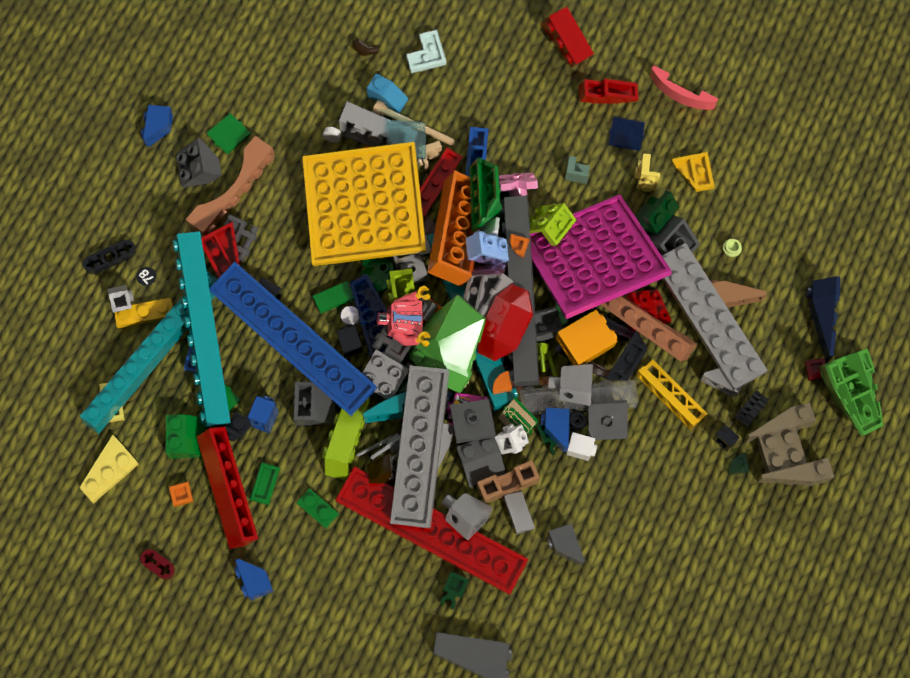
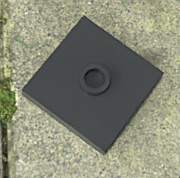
(608, 420)
(472, 421)

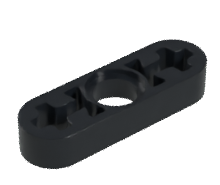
(107, 264)

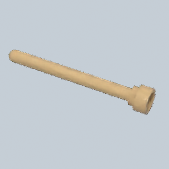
(382, 109)

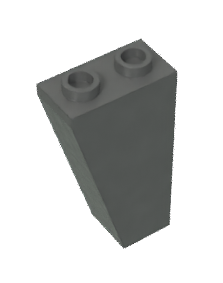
(474, 655)

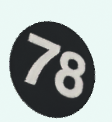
(146, 276)

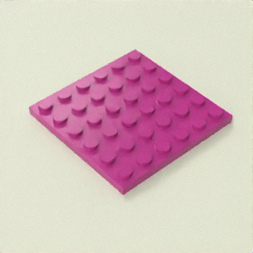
(598, 258)

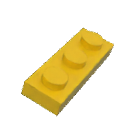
(143, 313)

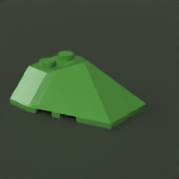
(452, 342)
(853, 389)

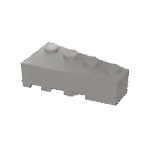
(363, 126)

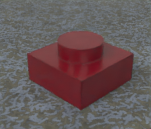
(813, 370)

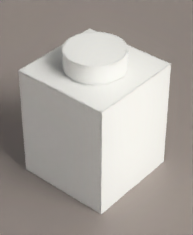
(581, 446)

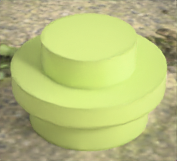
(732, 247)

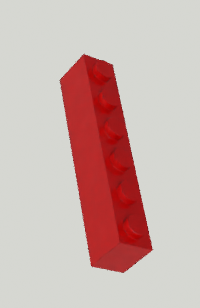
(227, 487)

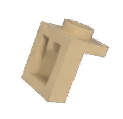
(432, 152)

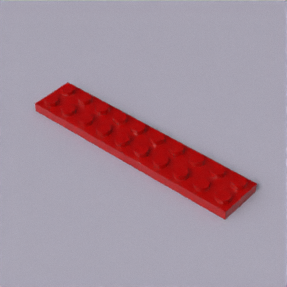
(476, 556)

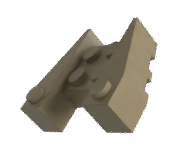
(783, 452)

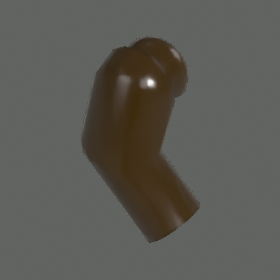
(364, 50)

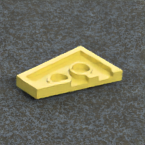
(108, 470)

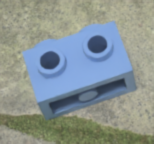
(487, 248)

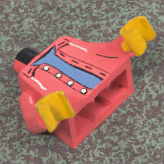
(405, 319)

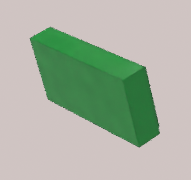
(333, 297)
(265, 484)

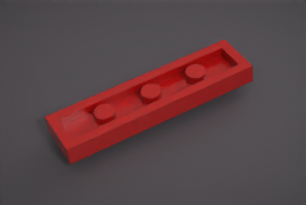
(434, 183)

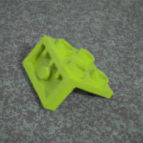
(552, 221)
(400, 284)

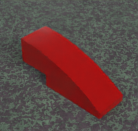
(608, 91)

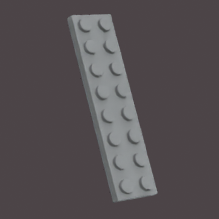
(711, 319)
(420, 446)

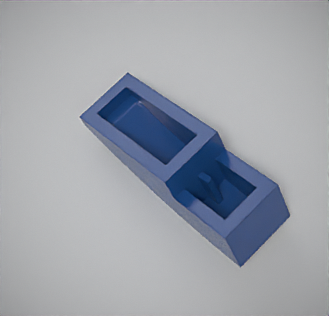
(477, 145)

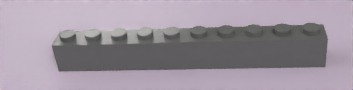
(521, 272)

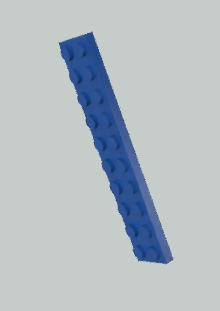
(293, 339)

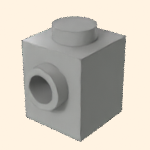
(418, 268)
(120, 298)

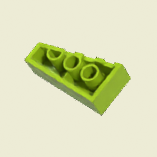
(342, 442)

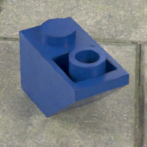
(157, 124)
(254, 578)

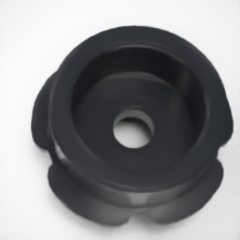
(582, 421)

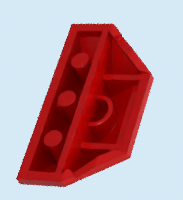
(506, 323)

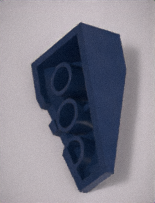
(822, 302)

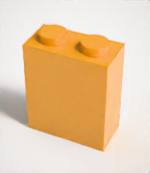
(586, 338)

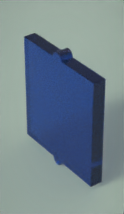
(626, 133)

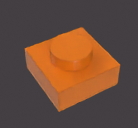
(181, 494)

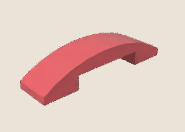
(679, 94)

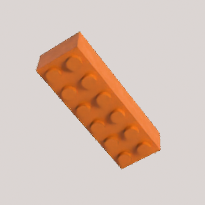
(453, 226)

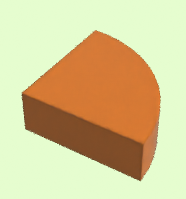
(519, 244)
(502, 383)

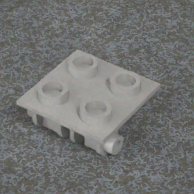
(385, 374)

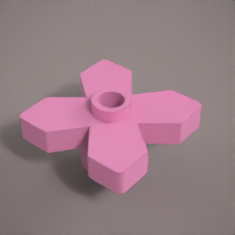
(517, 183)

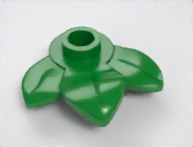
(375, 274)

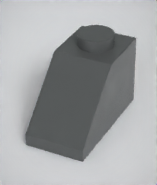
(565, 544)

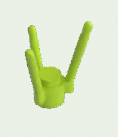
(543, 354)

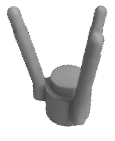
(392, 444)

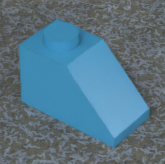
(387, 92)

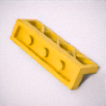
(658, 389)

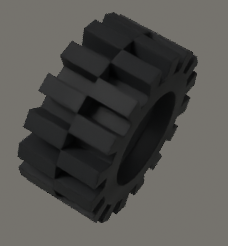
(751, 408)

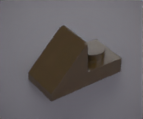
(382, 471)

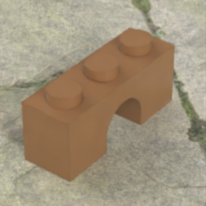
(514, 481)

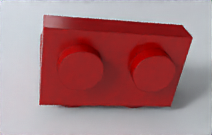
(652, 303)

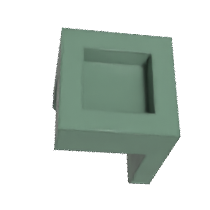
(577, 172)

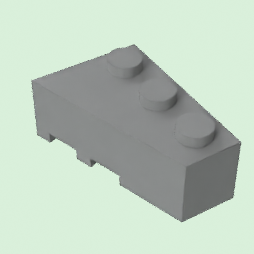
(482, 290)

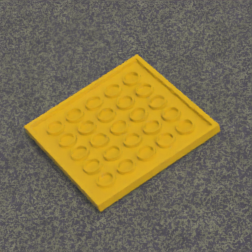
(364, 204)

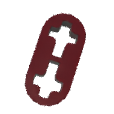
(160, 561)

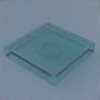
(407, 132)

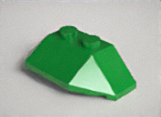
(484, 192)

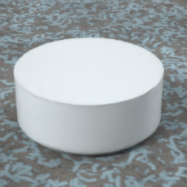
(332, 134)
(350, 316)

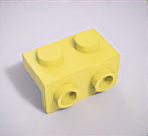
(646, 180)

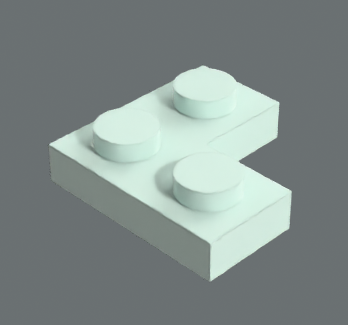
(430, 56)

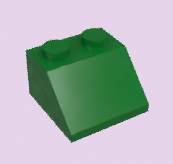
(182, 436)

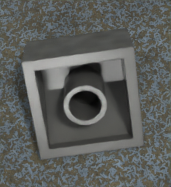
(674, 234)
(480, 460)

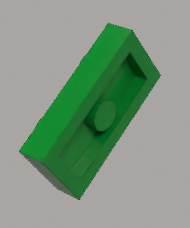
(317, 508)

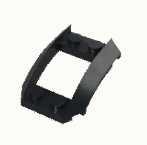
(628, 359)

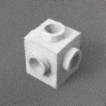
(511, 439)

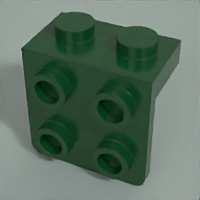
(657, 212)

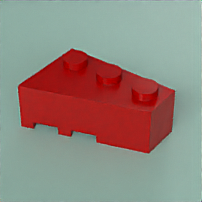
(567, 37)
(221, 248)

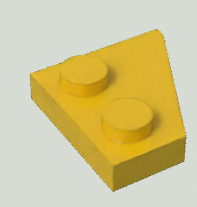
(696, 171)

